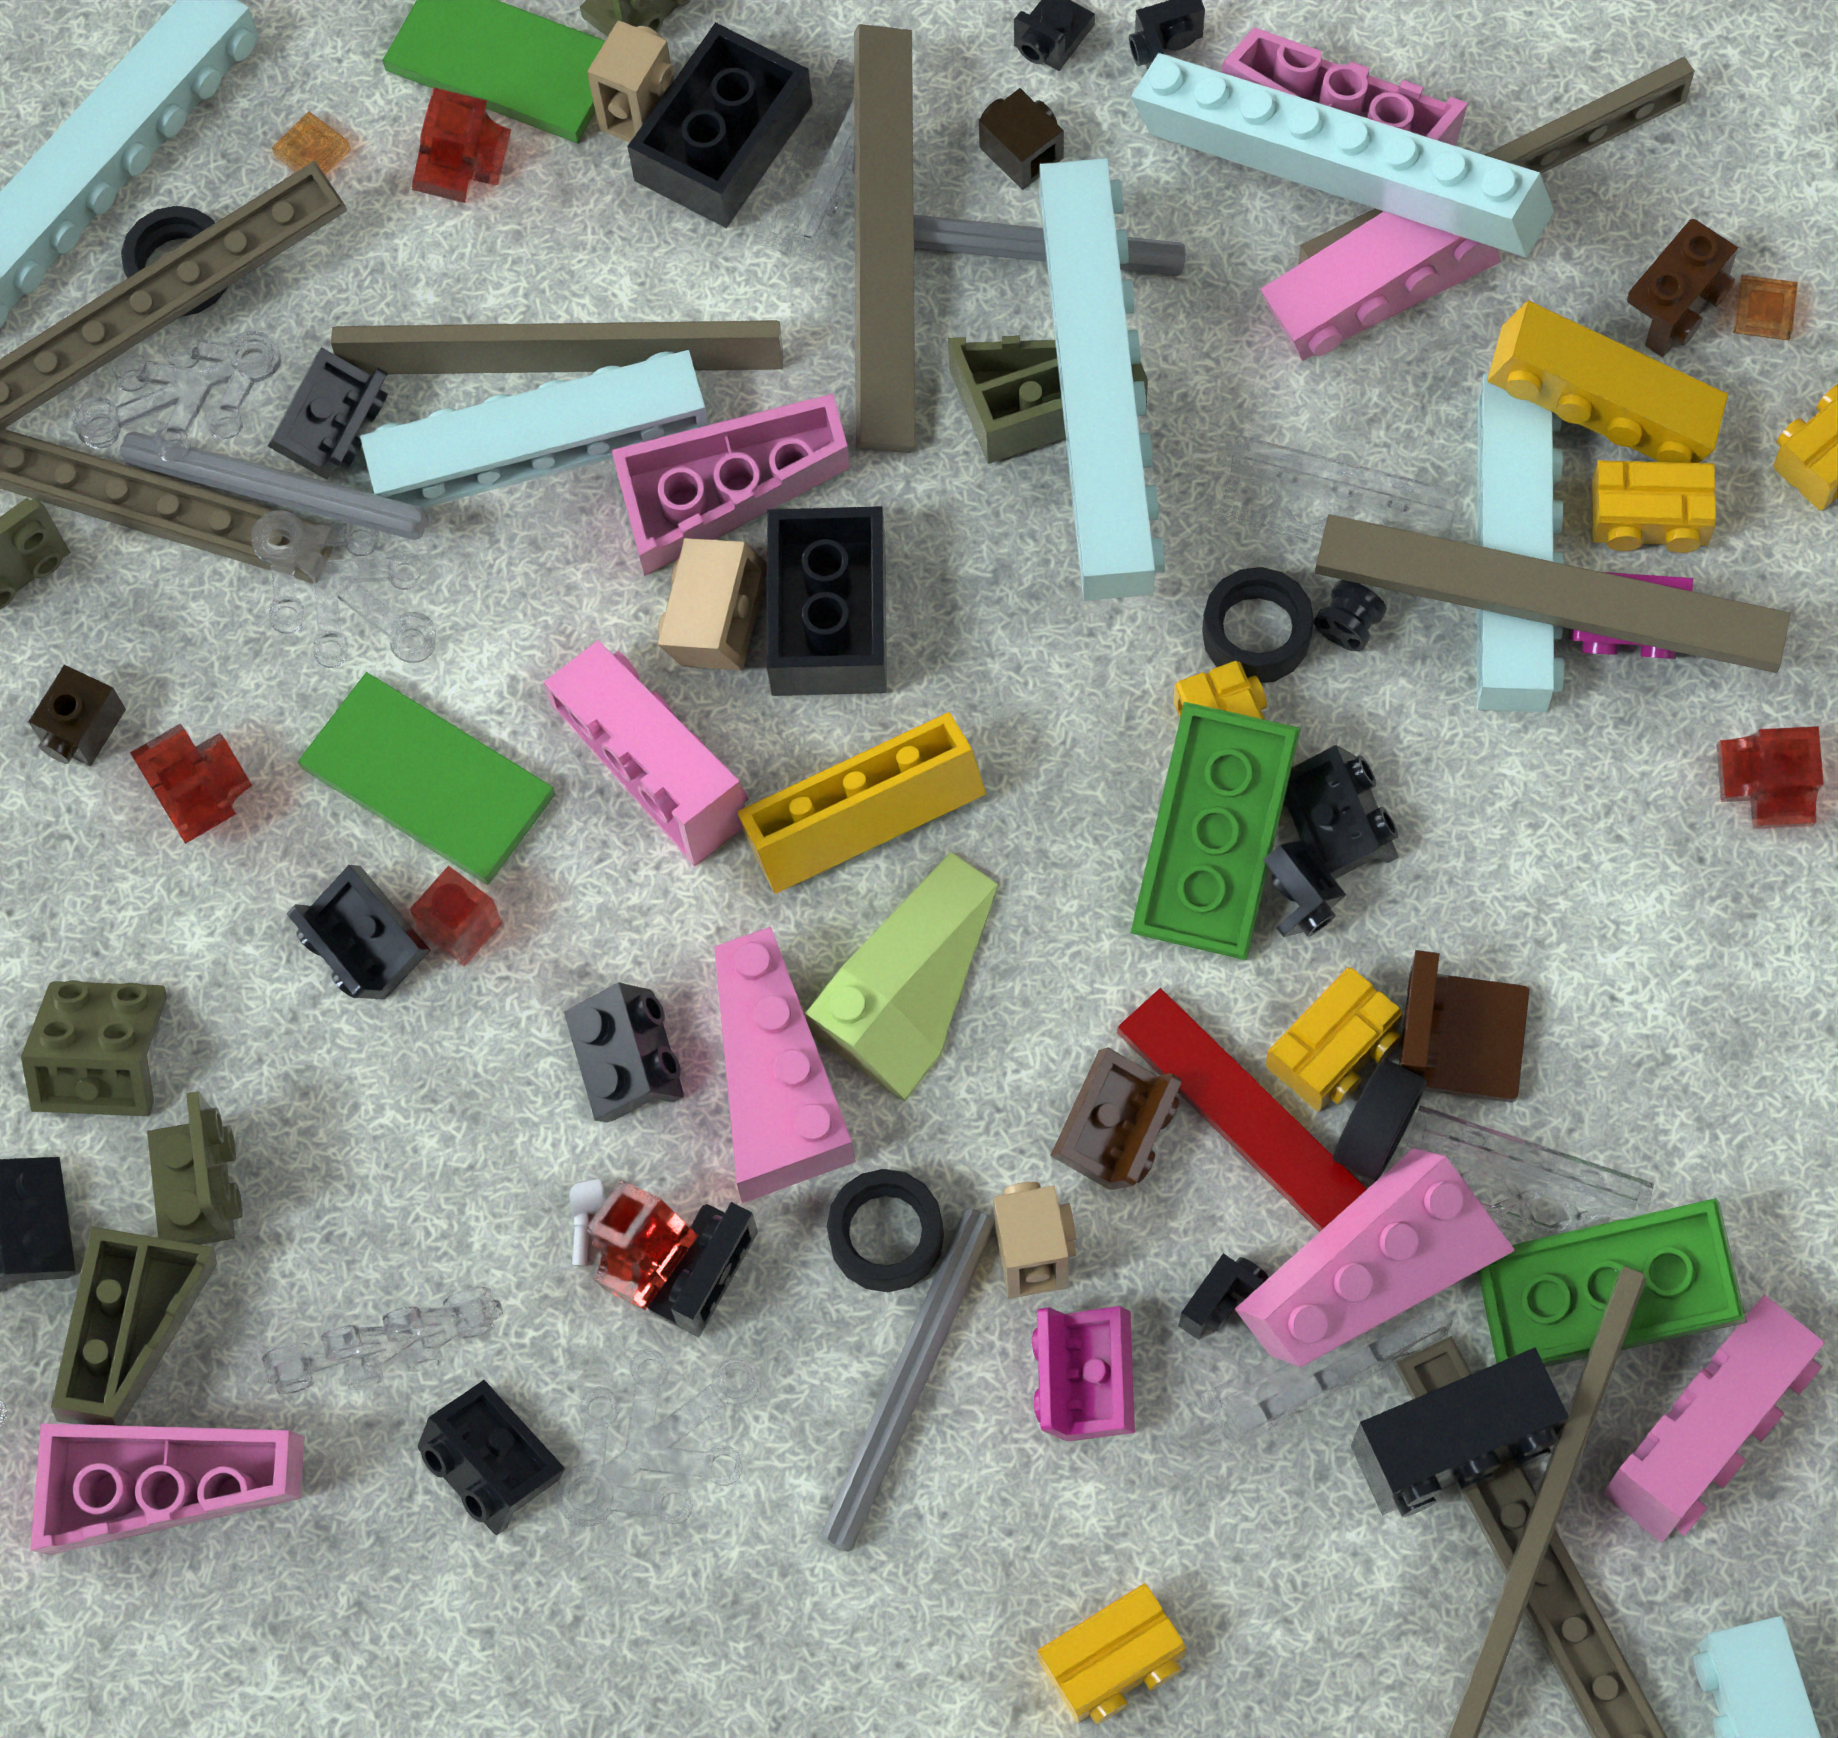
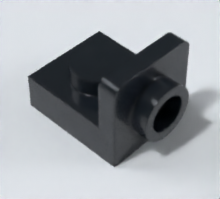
(1164, 26)
(1052, 31)
(1308, 883)
(1213, 1299)

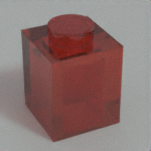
(456, 915)

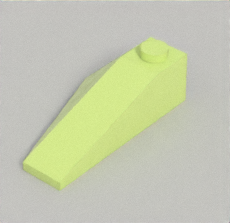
(903, 984)

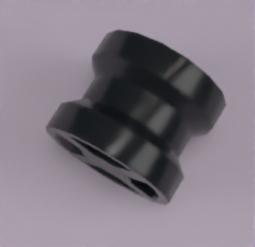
(1350, 615)

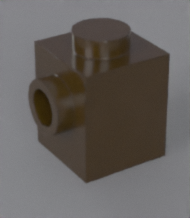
(1020, 136)
(76, 717)

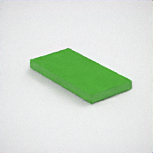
(500, 55)
(427, 778)
(1215, 830)
(1559, 1285)

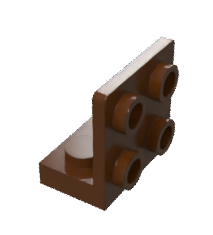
(1463, 1032)

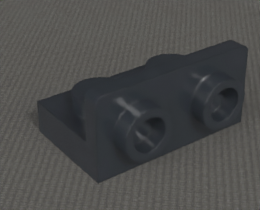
(1338, 812)
(706, 1268)
(487, 1456)

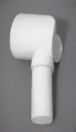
(585, 1199)

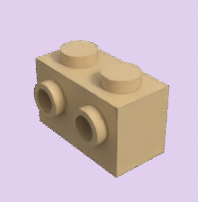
(629, 78)
(712, 604)
(1033, 1239)

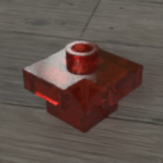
(458, 146)
(1776, 773)
(192, 781)
(637, 1243)

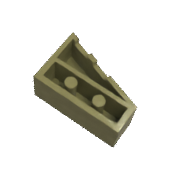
(1012, 392)
(123, 1320)

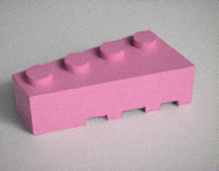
(1350, 88)
(1369, 279)
(726, 474)
(649, 750)
(778, 1090)
(1376, 1259)
(1714, 1419)
(144, 1479)

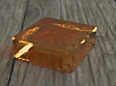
(310, 141)
(1765, 307)

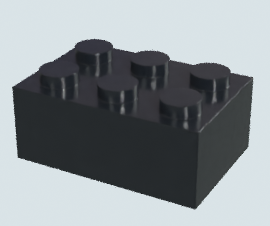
(720, 125)
(826, 601)
(1460, 1434)

